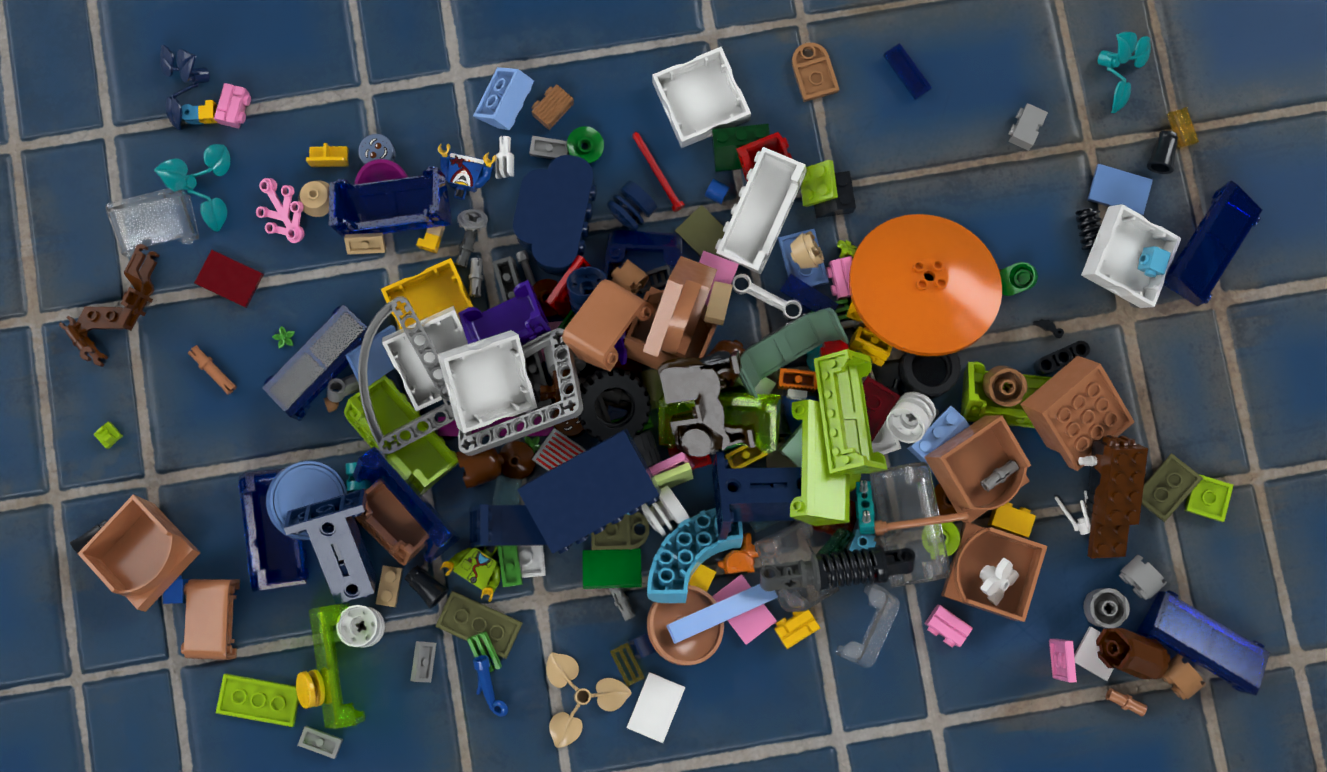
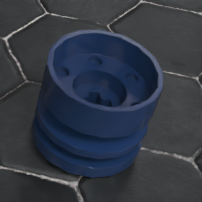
(635, 202)
(581, 285)

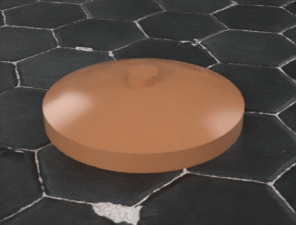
(693, 649)

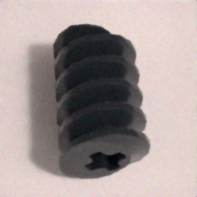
(1089, 226)

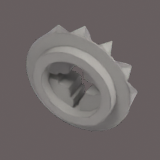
(477, 220)

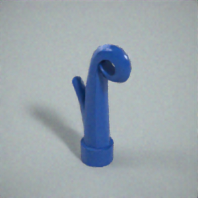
(482, 666)

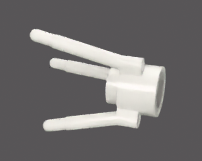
(1084, 523)

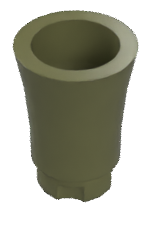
(652, 382)

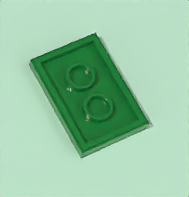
(612, 568)

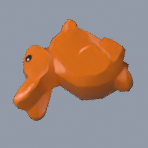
(740, 560)

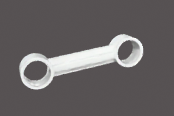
(766, 296)

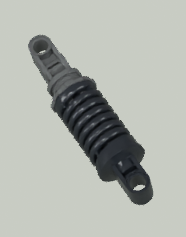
(839, 568)

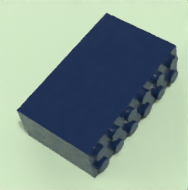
(590, 492)

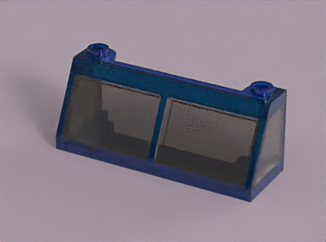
(316, 363)

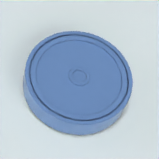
(298, 487)

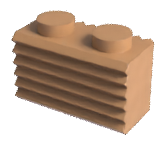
(552, 106)

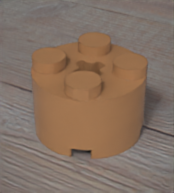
(630, 277)
(1014, 390)
(1183, 678)

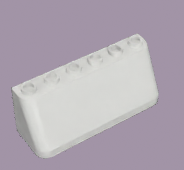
(761, 210)

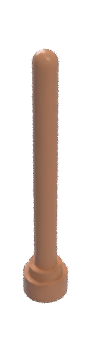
(883, 527)

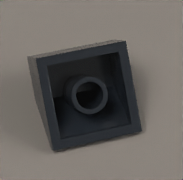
(844, 203)

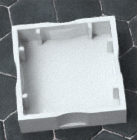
(701, 97)
(1117, 253)
(445, 334)
(487, 381)

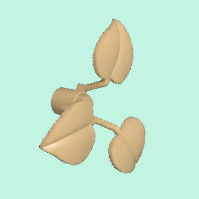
(610, 694)

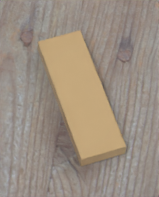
(718, 303)

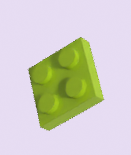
(819, 184)
(1210, 499)

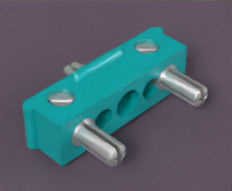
(865, 515)

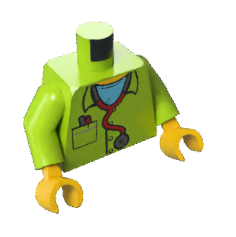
(477, 568)

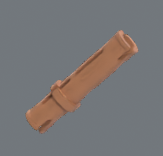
(206, 363)

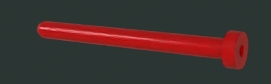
(677, 205)

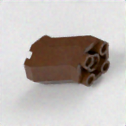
(1132, 653)

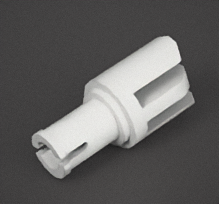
(505, 159)

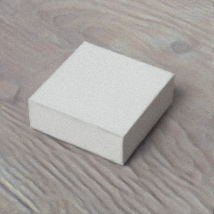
(796, 394)

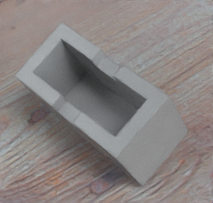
(1027, 126)

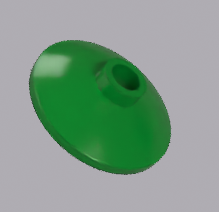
(587, 136)

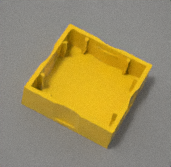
(430, 292)

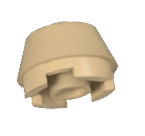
(315, 198)
(806, 251)

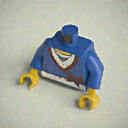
(465, 172)

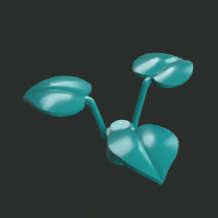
(1126, 45)
(174, 176)

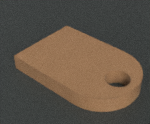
(814, 73)

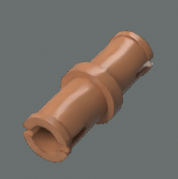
(1126, 702)

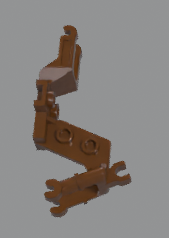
(115, 317)

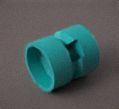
(351, 483)

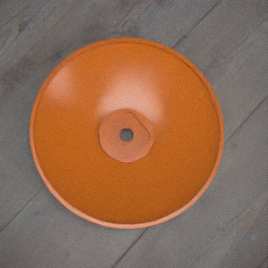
(919, 313)

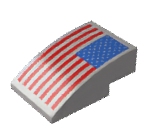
(556, 450)

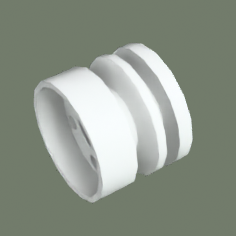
(911, 417)
(665, 511)
(349, 626)

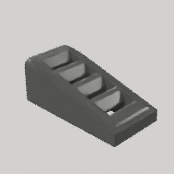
(654, 272)

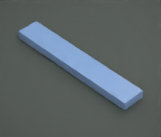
(719, 612)

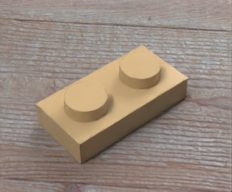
(365, 243)
(389, 586)

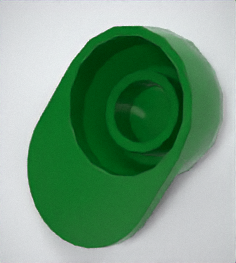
(1018, 278)

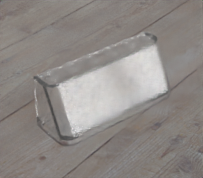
(909, 494)

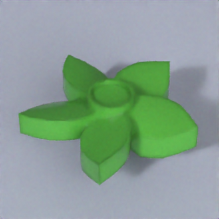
(284, 337)
(533, 443)

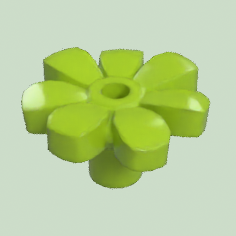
(846, 248)

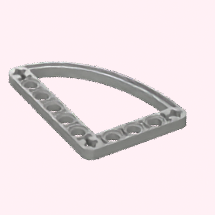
(430, 367)
(567, 401)

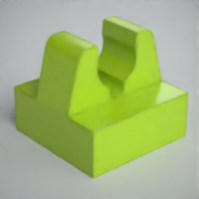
(108, 435)

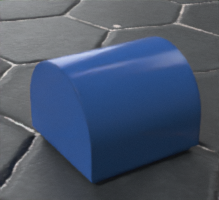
(717, 191)

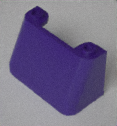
(520, 314)

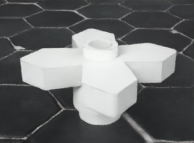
(997, 580)

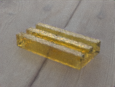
(1194, 140)
(613, 652)

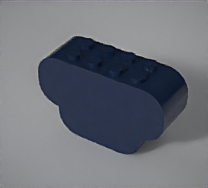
(555, 212)

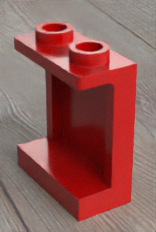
(748, 152)

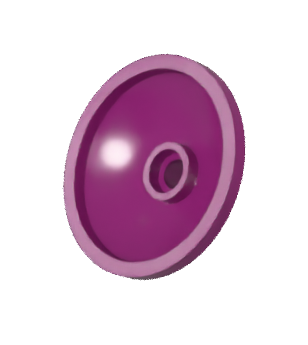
(379, 171)

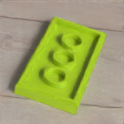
(258, 700)

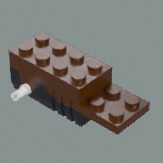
(1114, 493)

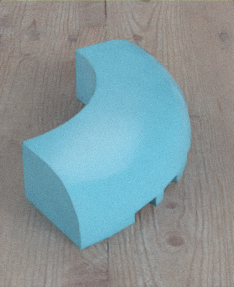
(684, 552)

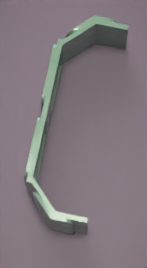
(787, 345)

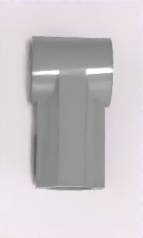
(346, 386)

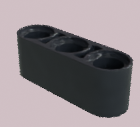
(1054, 363)

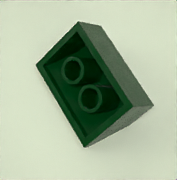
(728, 139)

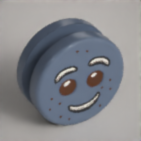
(376, 147)

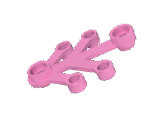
(293, 230)

